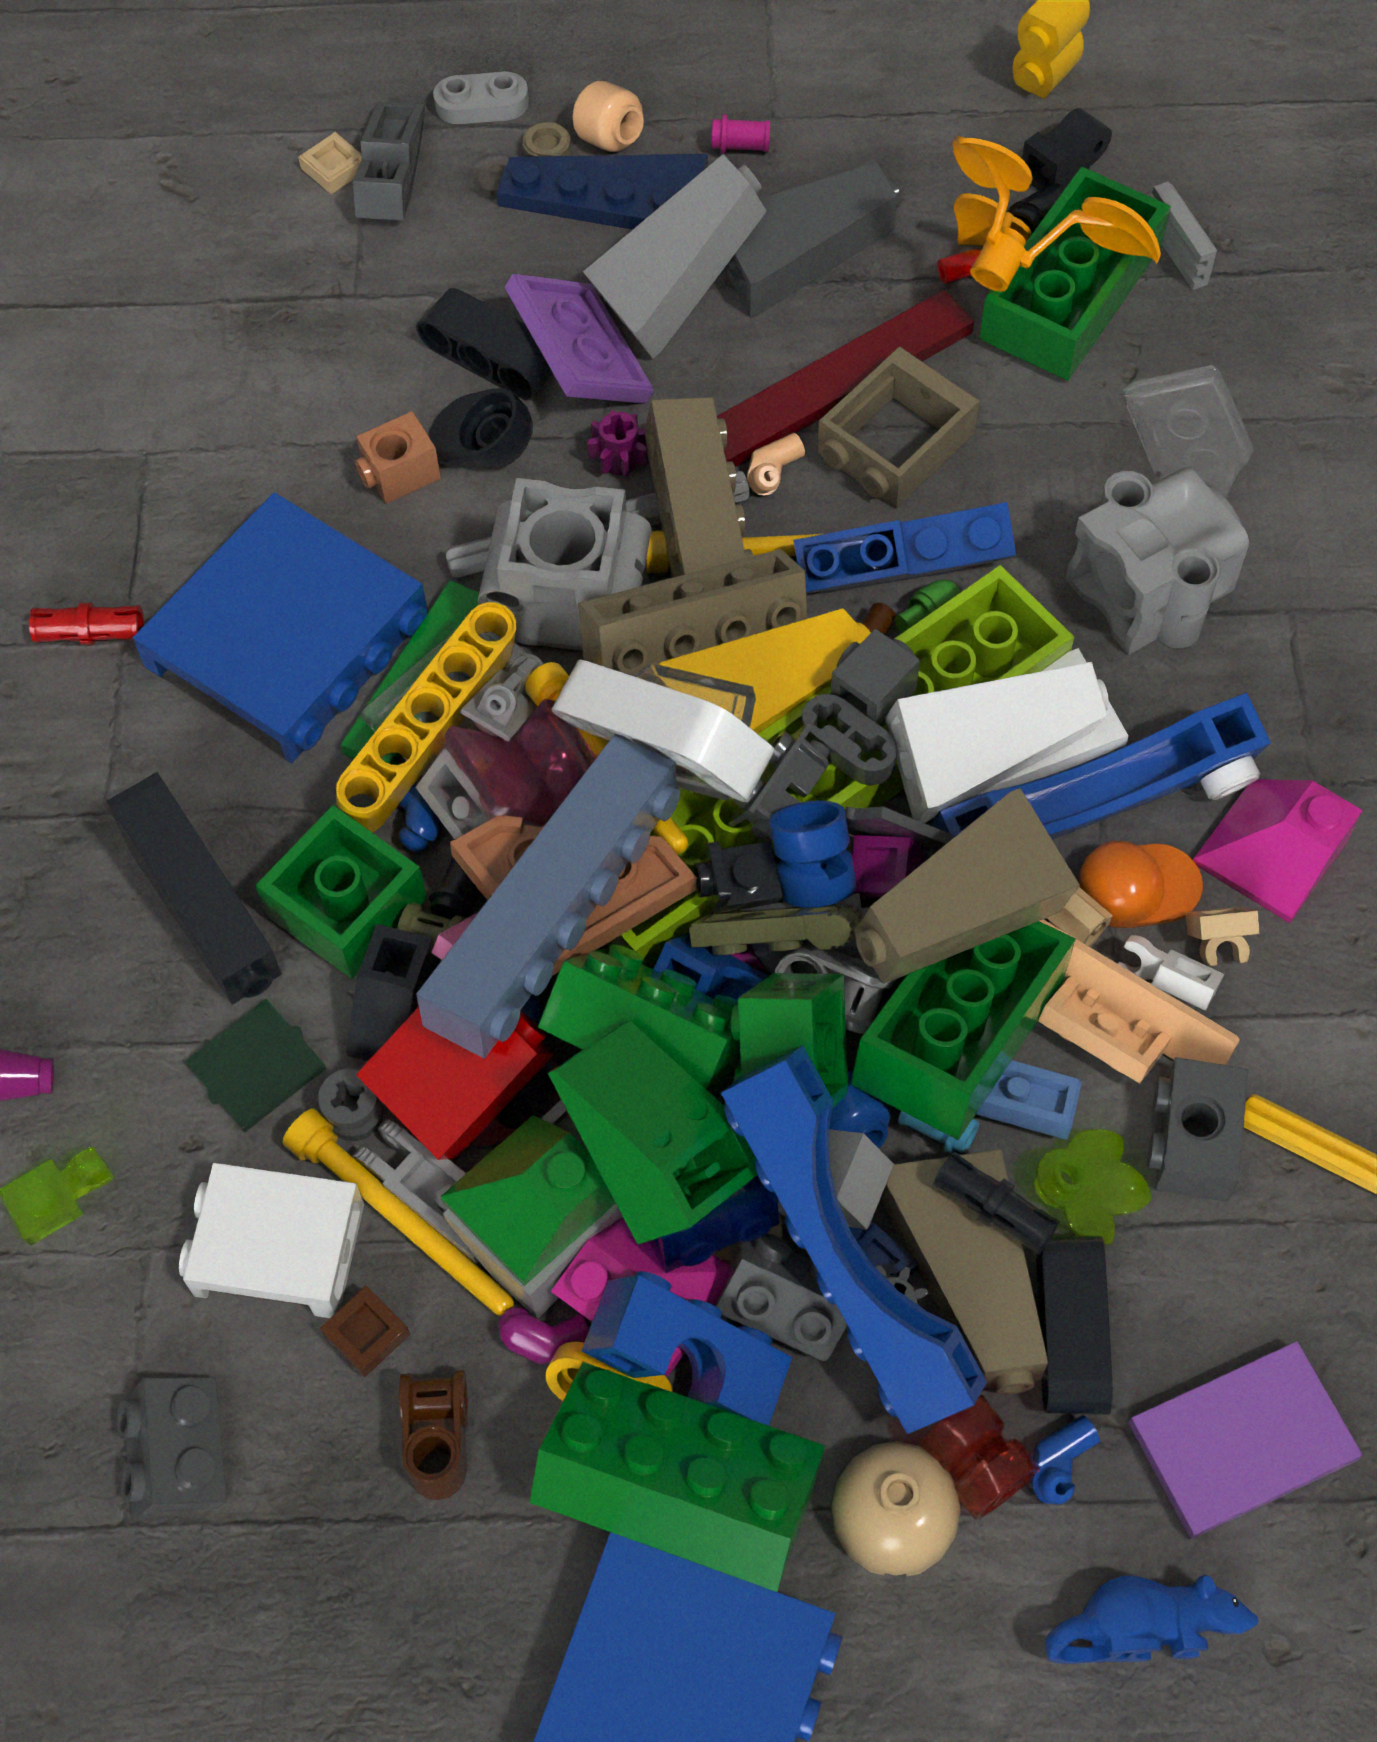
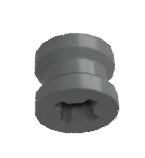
(356, 1117)

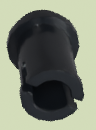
(454, 893)

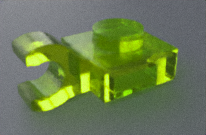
(48, 1197)

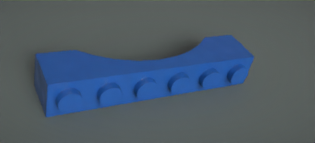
(1133, 774)
(916, 1356)

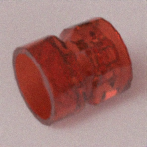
(983, 1481)

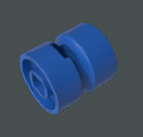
(813, 853)

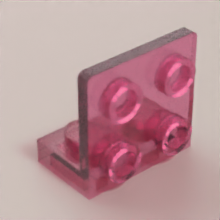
(529, 772)

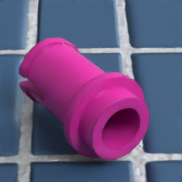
(740, 134)

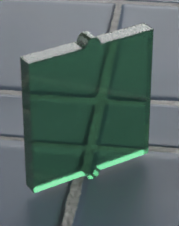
(255, 1065)

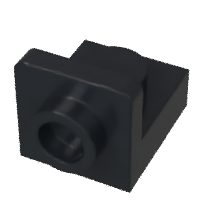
(737, 876)

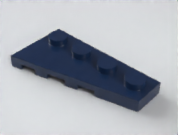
(597, 187)

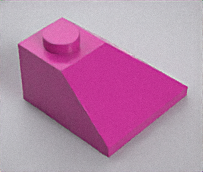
(1279, 842)
(617, 1255)

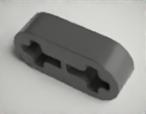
(852, 735)

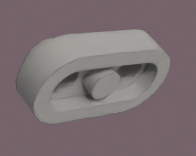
(481, 97)

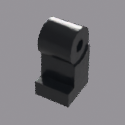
(1067, 147)

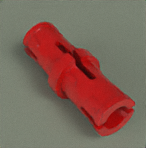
(85, 623)

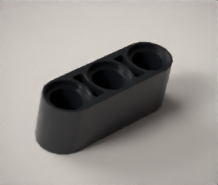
(485, 343)
(1075, 1325)

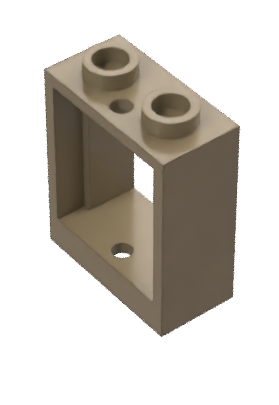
(921, 391)

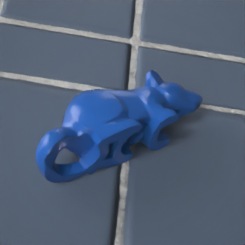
(1138, 1616)

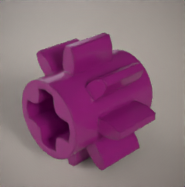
(618, 443)

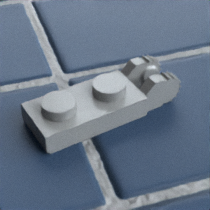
(417, 1180)

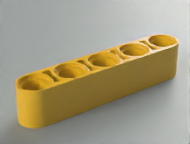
(430, 693)

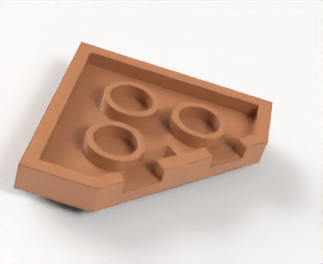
(641, 890)

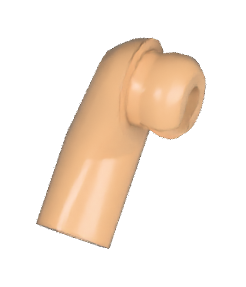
(767, 463)

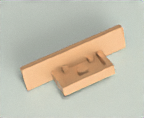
(1128, 1018)

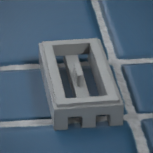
(1186, 239)

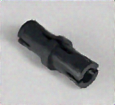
(996, 1202)

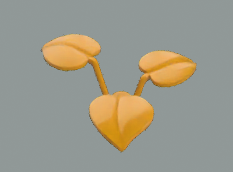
(1004, 236)

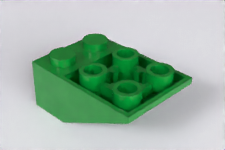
(652, 1133)

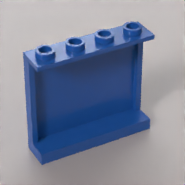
(284, 623)
(687, 1656)

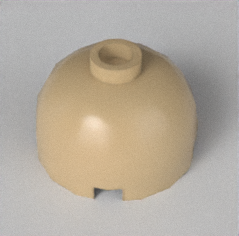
(895, 1509)

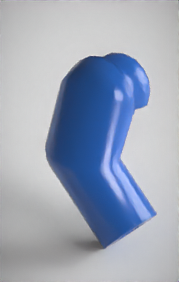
(420, 821)
(1056, 1458)

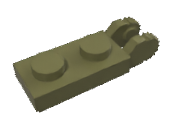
(780, 927)

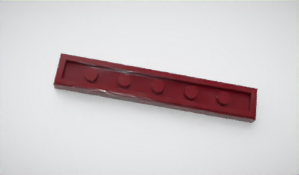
(824, 383)

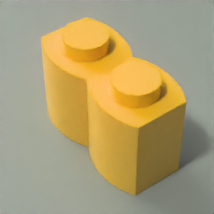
(1049, 44)

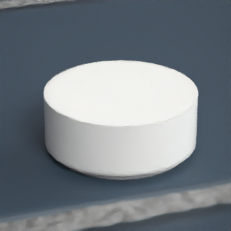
(1230, 778)

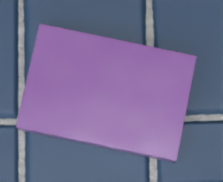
(579, 339)
(1244, 1439)

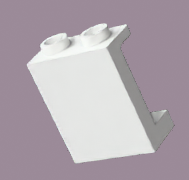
(273, 1237)

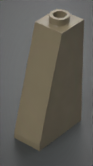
(972, 890)
(970, 1271)

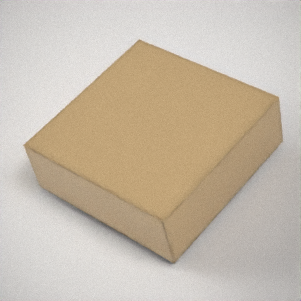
(331, 162)

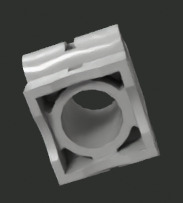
(561, 550)
(1157, 557)

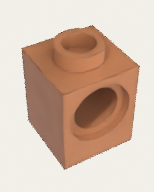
(397, 458)

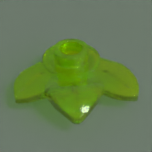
(1100, 1183)

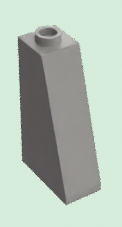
(678, 252)

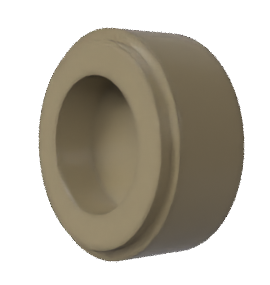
(546, 140)

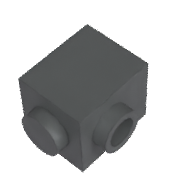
(875, 675)

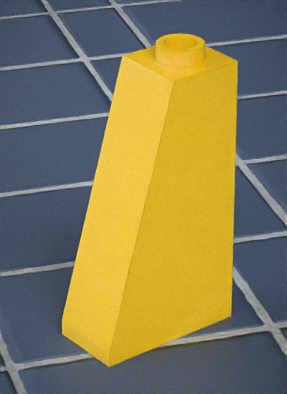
(780, 663)

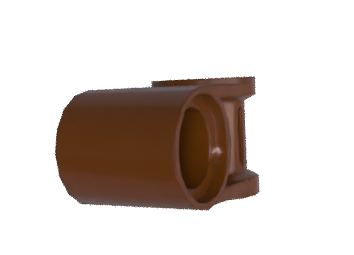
(433, 1421)

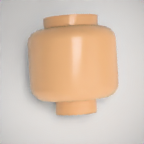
(608, 116)

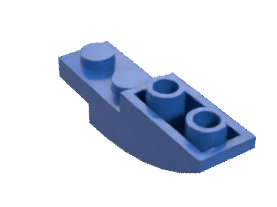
(906, 549)

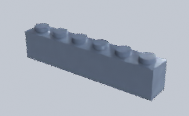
(548, 897)

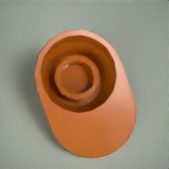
(1141, 883)

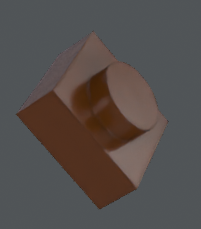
(365, 1331)

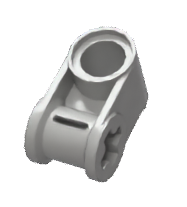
(856, 975)

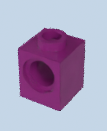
(883, 863)

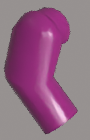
(537, 1339)

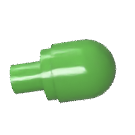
(925, 602)

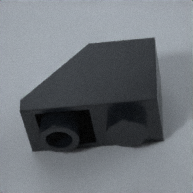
(387, 987)

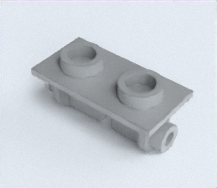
(502, 702)

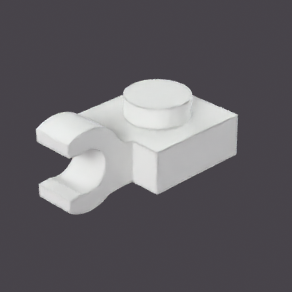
(1174, 973)

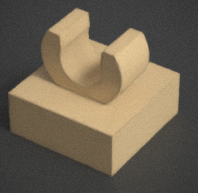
(1223, 925)

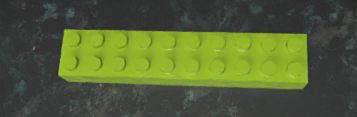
(972, 639)

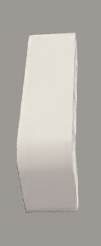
(667, 722)

